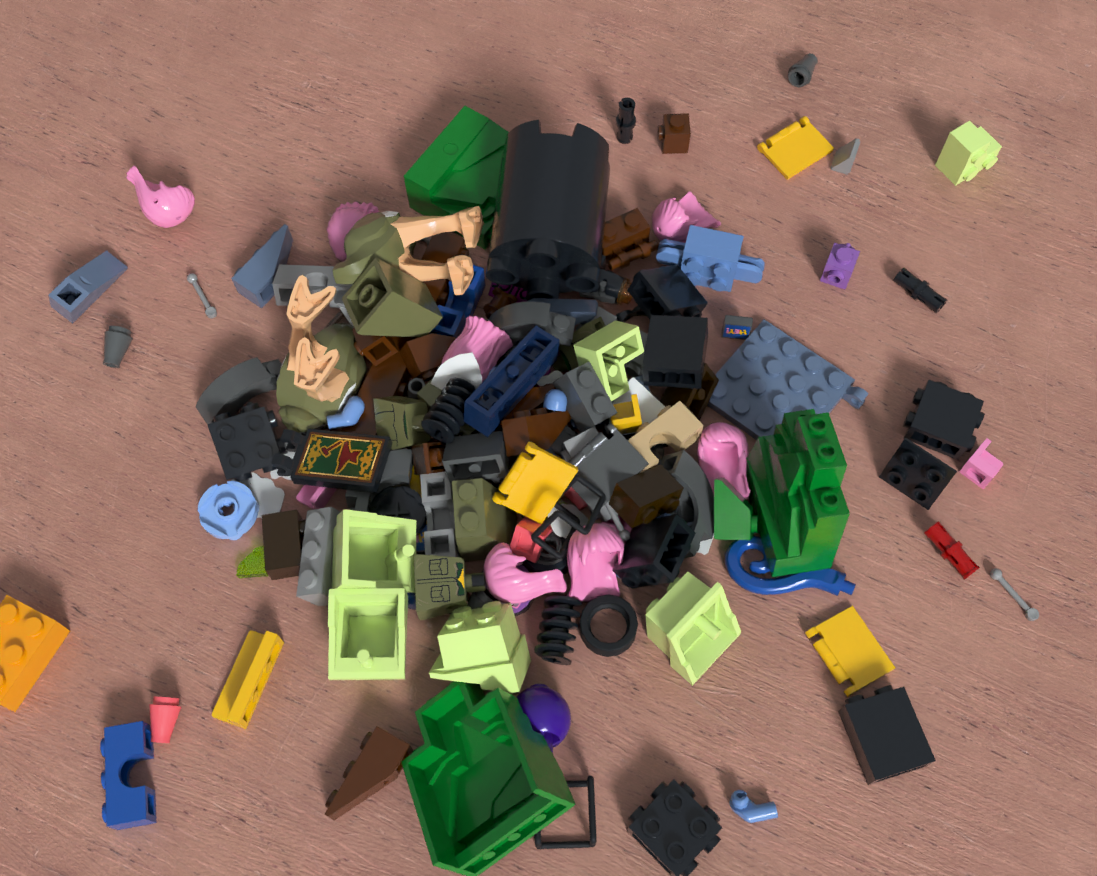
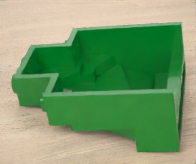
(459, 170)
(799, 493)
(481, 778)

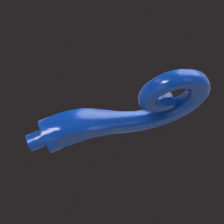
(825, 579)

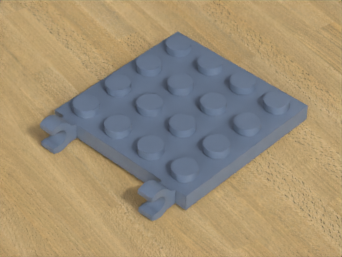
(776, 377)

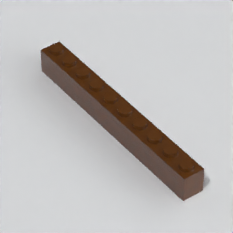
(392, 375)

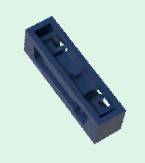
(511, 381)

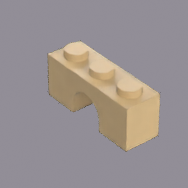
(673, 427)

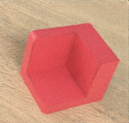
(522, 543)

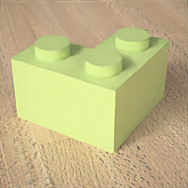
(967, 153)
(608, 352)

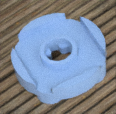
(233, 525)

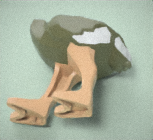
(393, 241)
(319, 368)

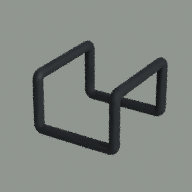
(570, 518)
(592, 821)

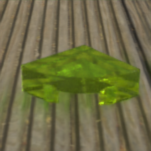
(253, 565)

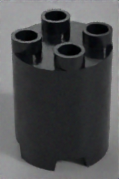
(550, 211)

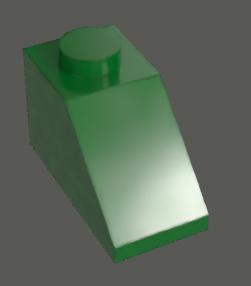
(732, 513)

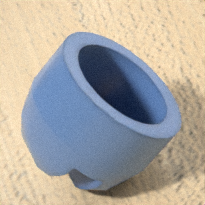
(555, 400)

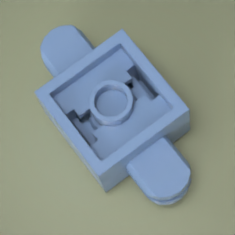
(711, 258)

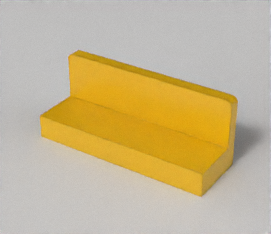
(248, 678)

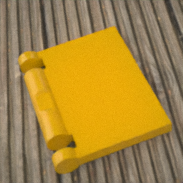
(795, 147)
(535, 483)
(850, 650)

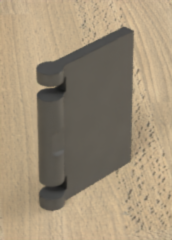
(606, 463)

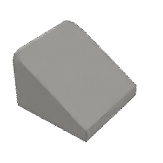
(845, 157)

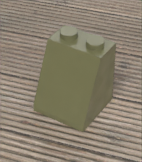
(390, 303)
(479, 520)

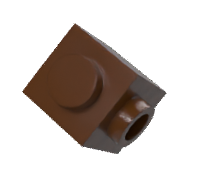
(675, 133)
(375, 347)

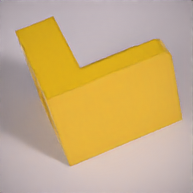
(628, 416)

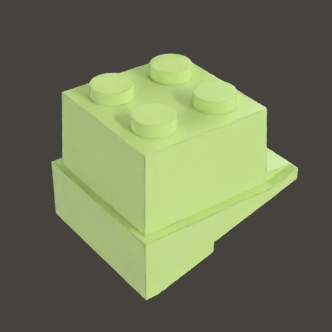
(373, 551)
(692, 625)
(367, 633)
(483, 648)

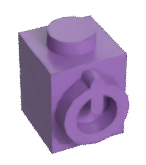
(840, 265)

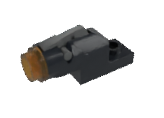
(611, 287)

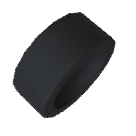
(608, 602)

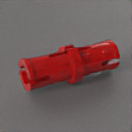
(951, 550)

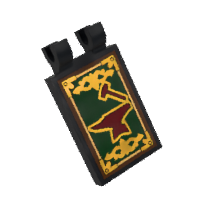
(334, 459)

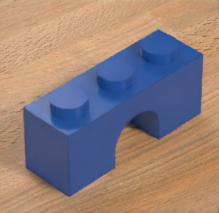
(460, 306)
(123, 749)

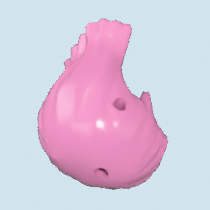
(162, 204)
(673, 218)
(343, 221)
(482, 339)
(723, 454)
(592, 561)
(511, 584)

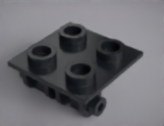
(917, 473)

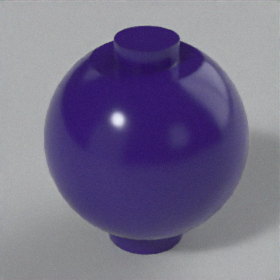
(546, 712)

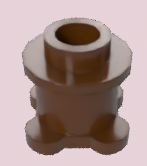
(499, 300)

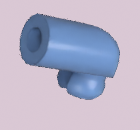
(349, 415)
(749, 810)

